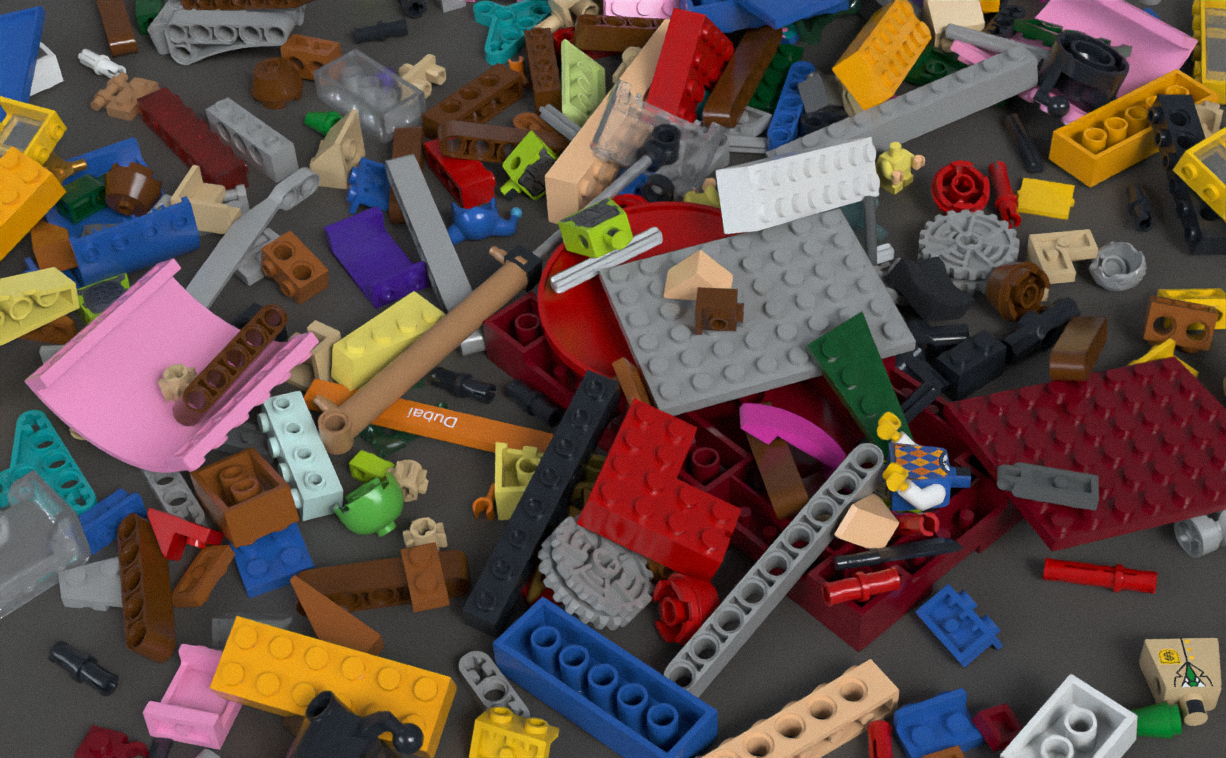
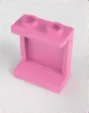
(189, 707)

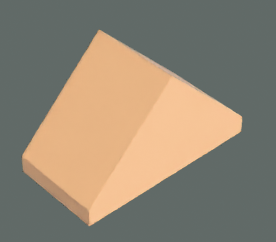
(695, 272)
(868, 523)

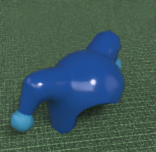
(481, 222)

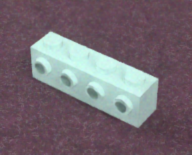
(300, 455)

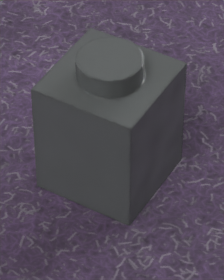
(820, 93)

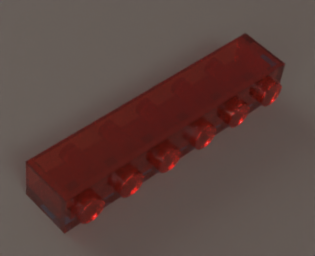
(192, 139)

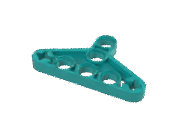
(519, 15)
(28, 457)

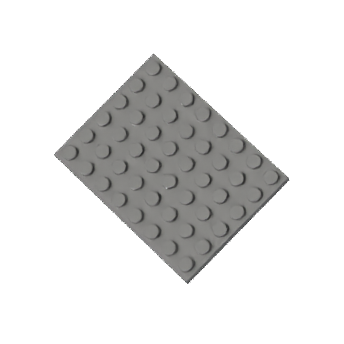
(794, 289)

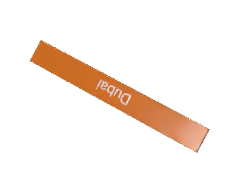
(438, 422)

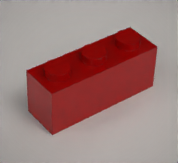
(463, 178)

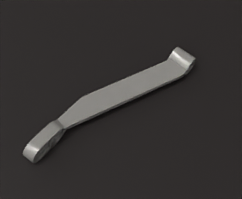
(245, 232)

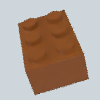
(244, 497)

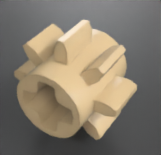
(176, 380)
(411, 478)
(424, 532)

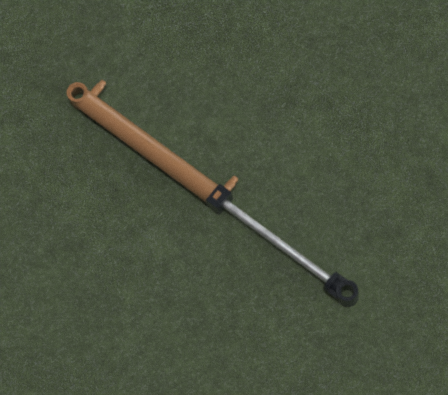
(519, 272)

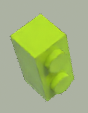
(368, 466)

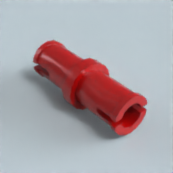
(860, 586)

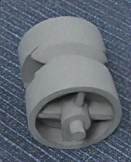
(1202, 533)

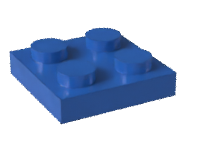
(272, 560)

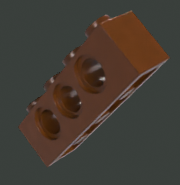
(543, 68)
(477, 100)

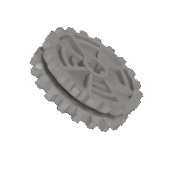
(969, 246)
(594, 576)

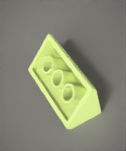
(581, 84)

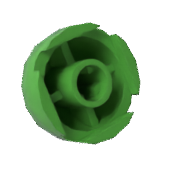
(372, 507)

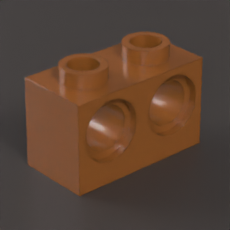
(309, 53)
(298, 264)
(1181, 315)

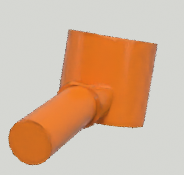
(519, 67)
(485, 503)

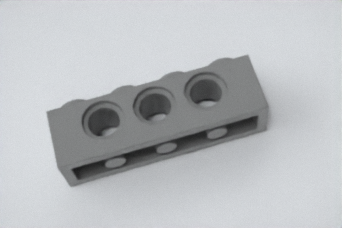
(253, 139)

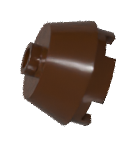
(276, 83)
(131, 189)
(1016, 289)

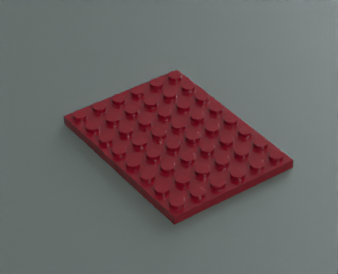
(1137, 426)

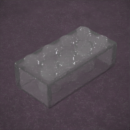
(373, 90)

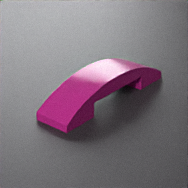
(769, 422)

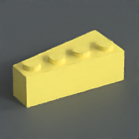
(33, 301)
(381, 340)
(515, 469)

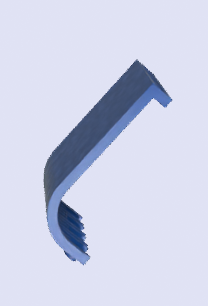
(136, 240)

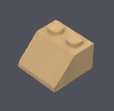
(940, 13)
(339, 152)

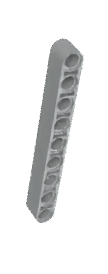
(432, 241)
(782, 555)

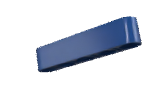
(790, 108)

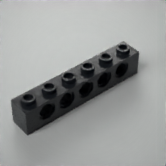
(1175, 131)

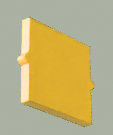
(1045, 198)

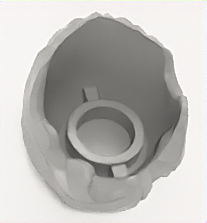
(1118, 266)

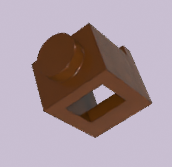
(717, 309)

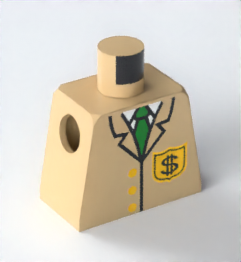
(1184, 674)

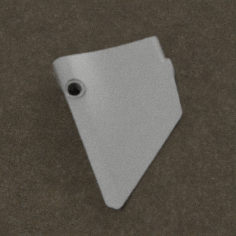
(204, 33)

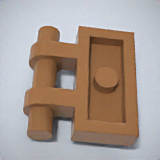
(125, 103)

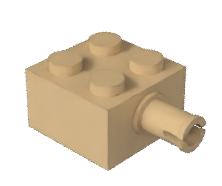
(566, 11)

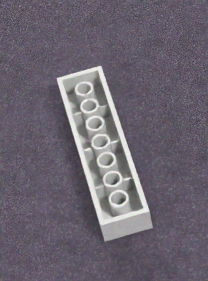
(796, 184)

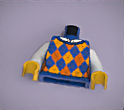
(915, 473)

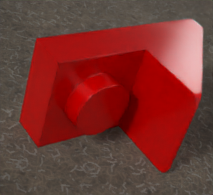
(176, 532)

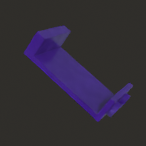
(374, 258)

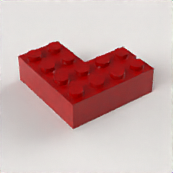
(688, 64)
(645, 504)

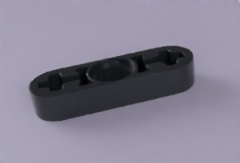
(1003, 21)

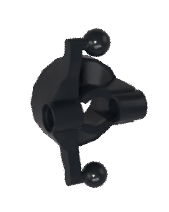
(1081, 71)
(337, 732)

